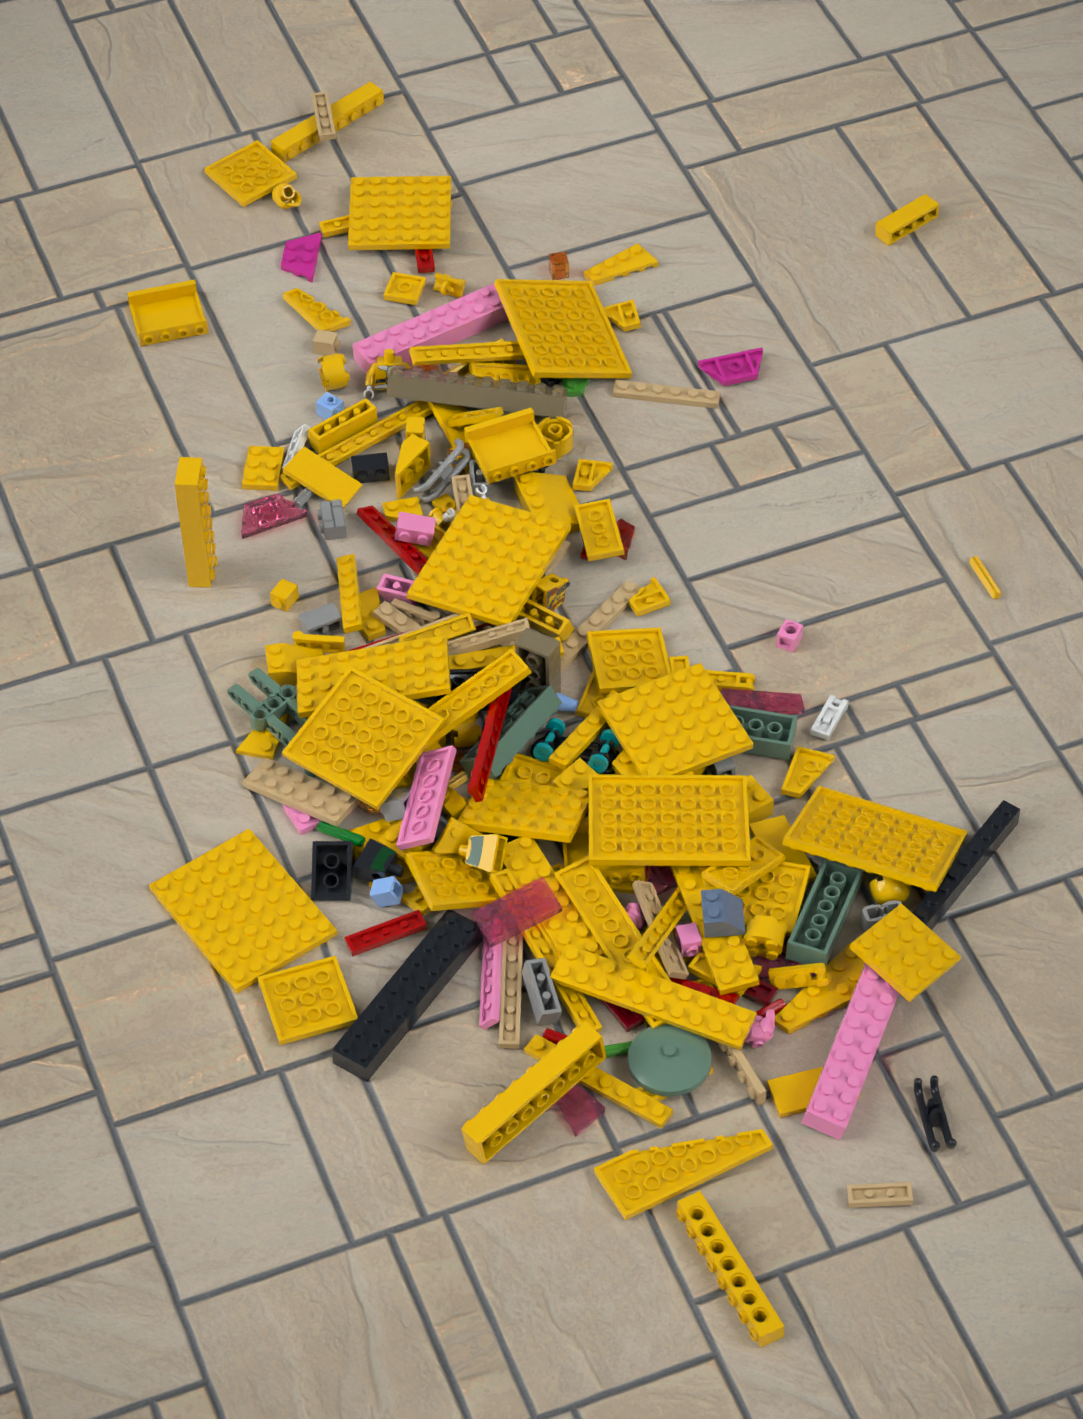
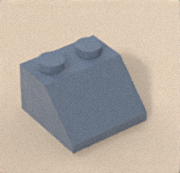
(722, 913)

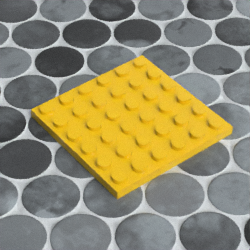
(400, 213)
(675, 723)
(363, 737)

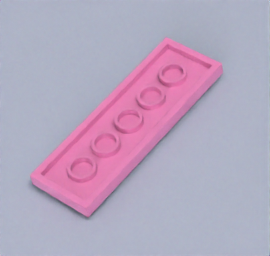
(426, 798)

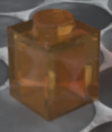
(558, 265)

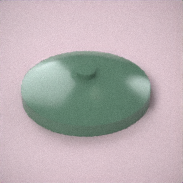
(669, 1060)

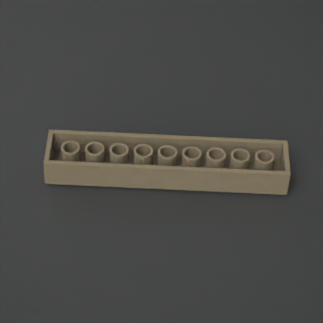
(476, 392)

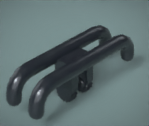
(933, 1114)

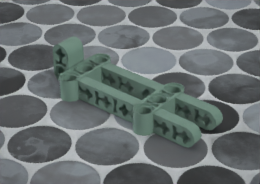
(267, 713)

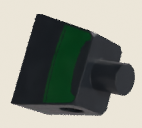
(377, 862)

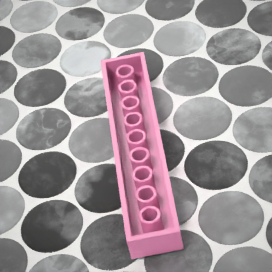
(436, 327)
(851, 1055)

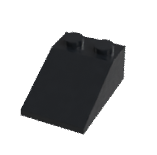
(332, 870)

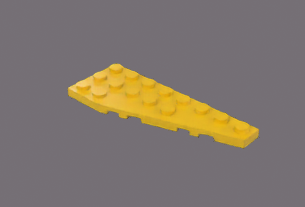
(658, 1174)

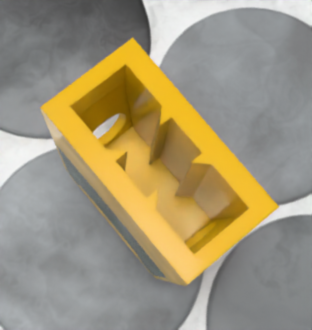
(485, 852)

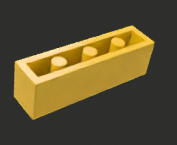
(906, 219)
(342, 425)
(546, 620)

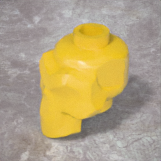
(286, 196)

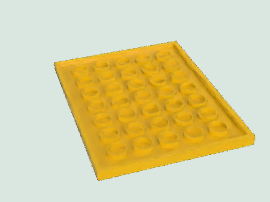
(562, 329)
(489, 561)
(668, 820)
(876, 838)
(243, 910)

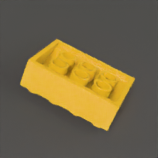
(547, 496)

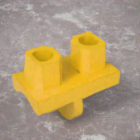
(449, 285)

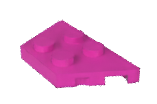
(301, 256)
(733, 367)

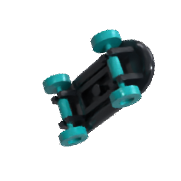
(596, 755)

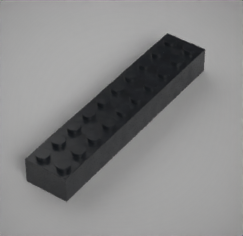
(407, 995)

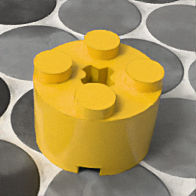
(332, 372)
(557, 434)
(466, 733)
(764, 937)

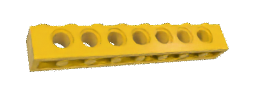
(697, 1207)

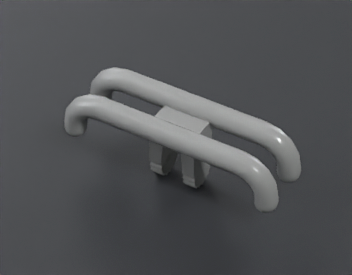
(444, 472)

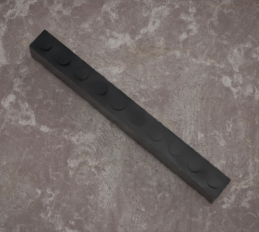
(968, 864)

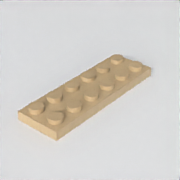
(300, 792)

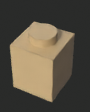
(325, 342)

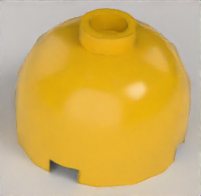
(889, 890)

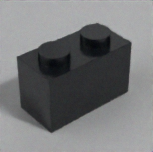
(370, 467)

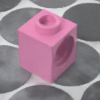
(789, 635)
(688, 939)

